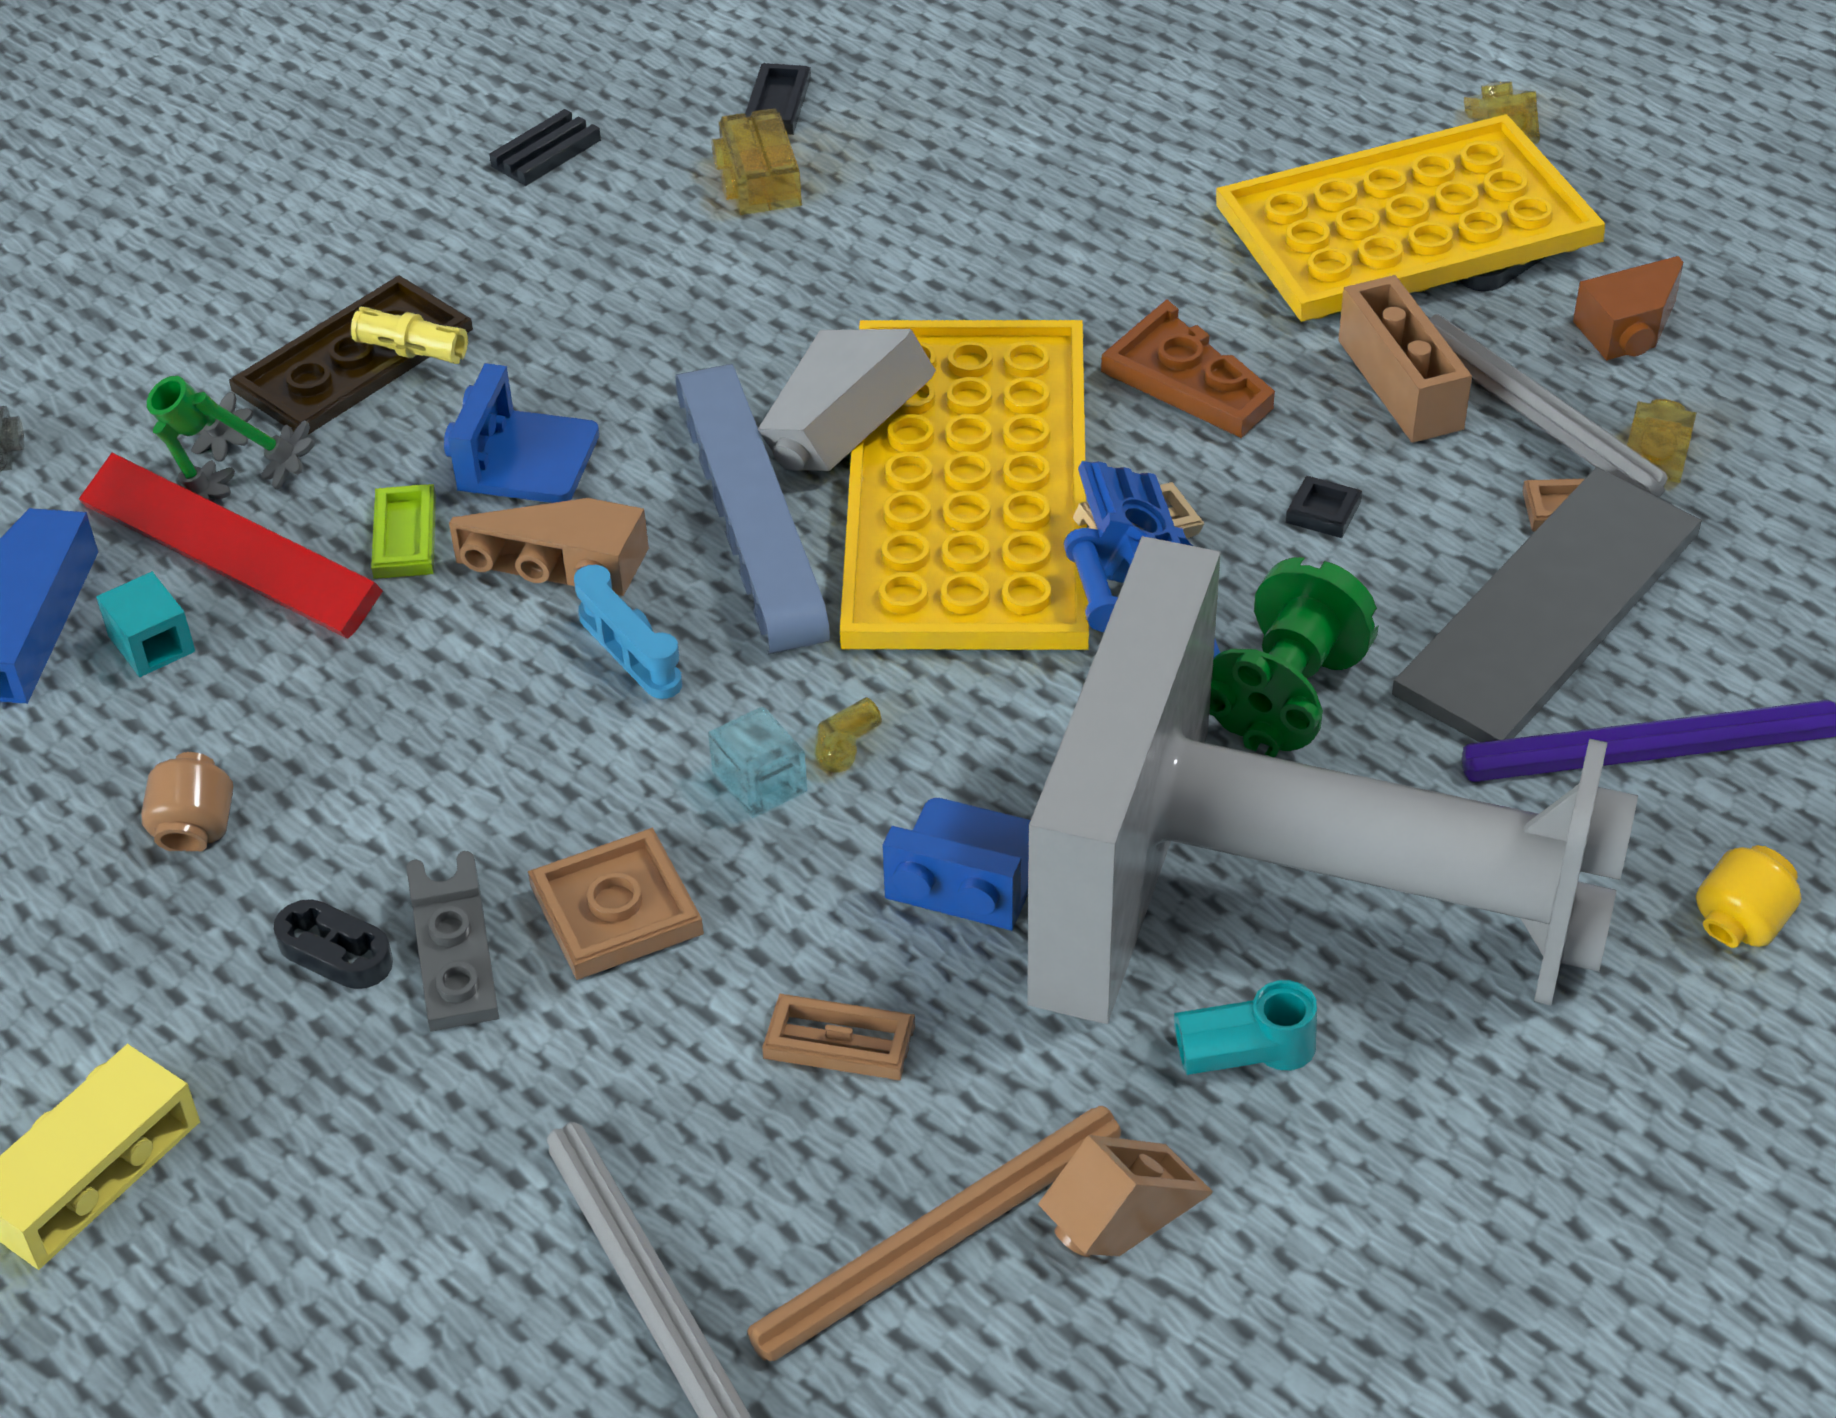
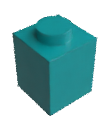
(146, 624)

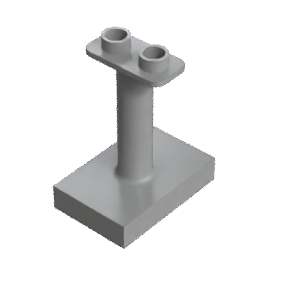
(1142, 776)

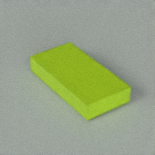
(403, 531)

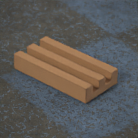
(837, 1045)

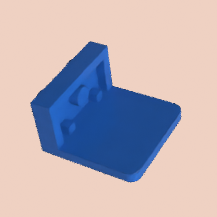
(514, 450)
(960, 863)

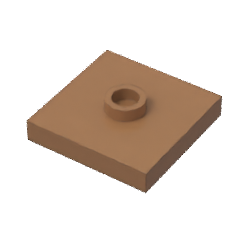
(615, 903)

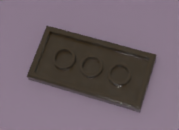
(328, 370)

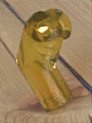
(837, 734)

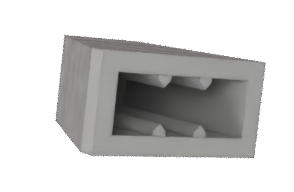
(843, 394)

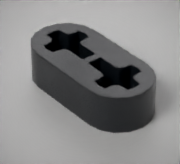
(327, 952)

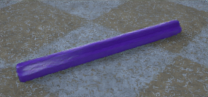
(1651, 740)

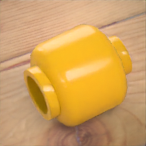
(1748, 896)

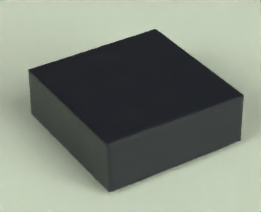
(1324, 506)

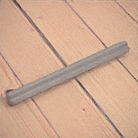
(1551, 412)
(644, 1275)

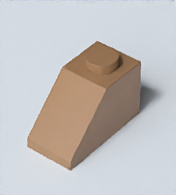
(1119, 1194)

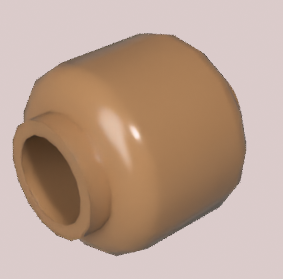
(187, 802)

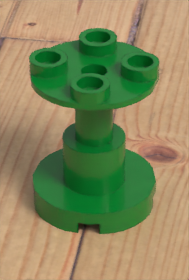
(1307, 622)

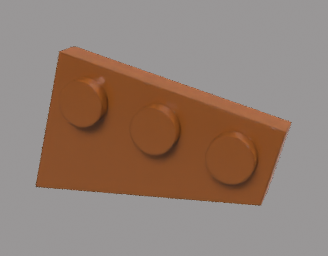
(1188, 373)

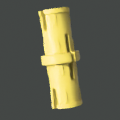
(409, 335)

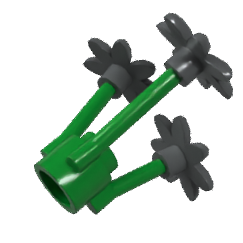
(192, 413)

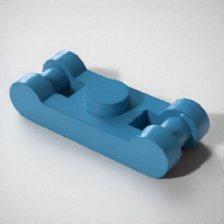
(627, 634)

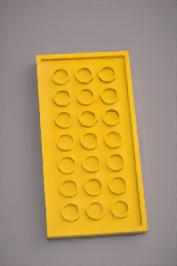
(972, 496)

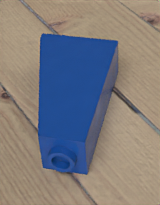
(40, 578)

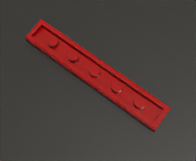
(232, 545)

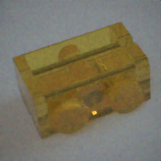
(757, 162)

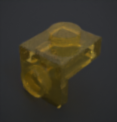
(1502, 99)
(1663, 435)

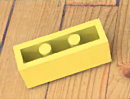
(89, 1152)

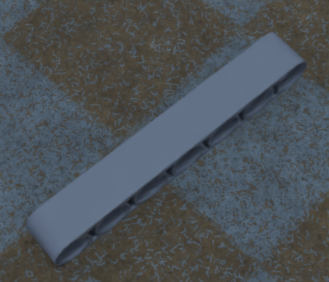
(754, 508)

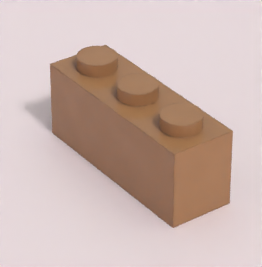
(1404, 358)

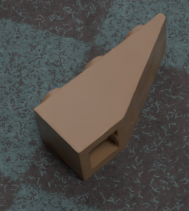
(554, 540)

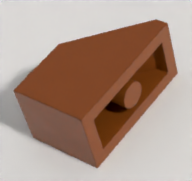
(1628, 308)

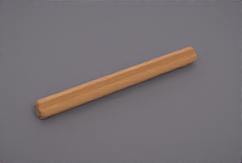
(925, 1238)

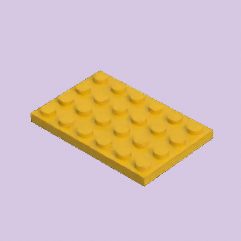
(1410, 210)

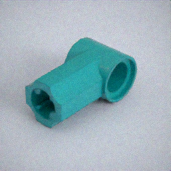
(1269, 1030)

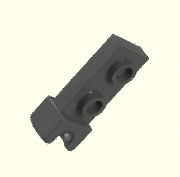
(453, 946)

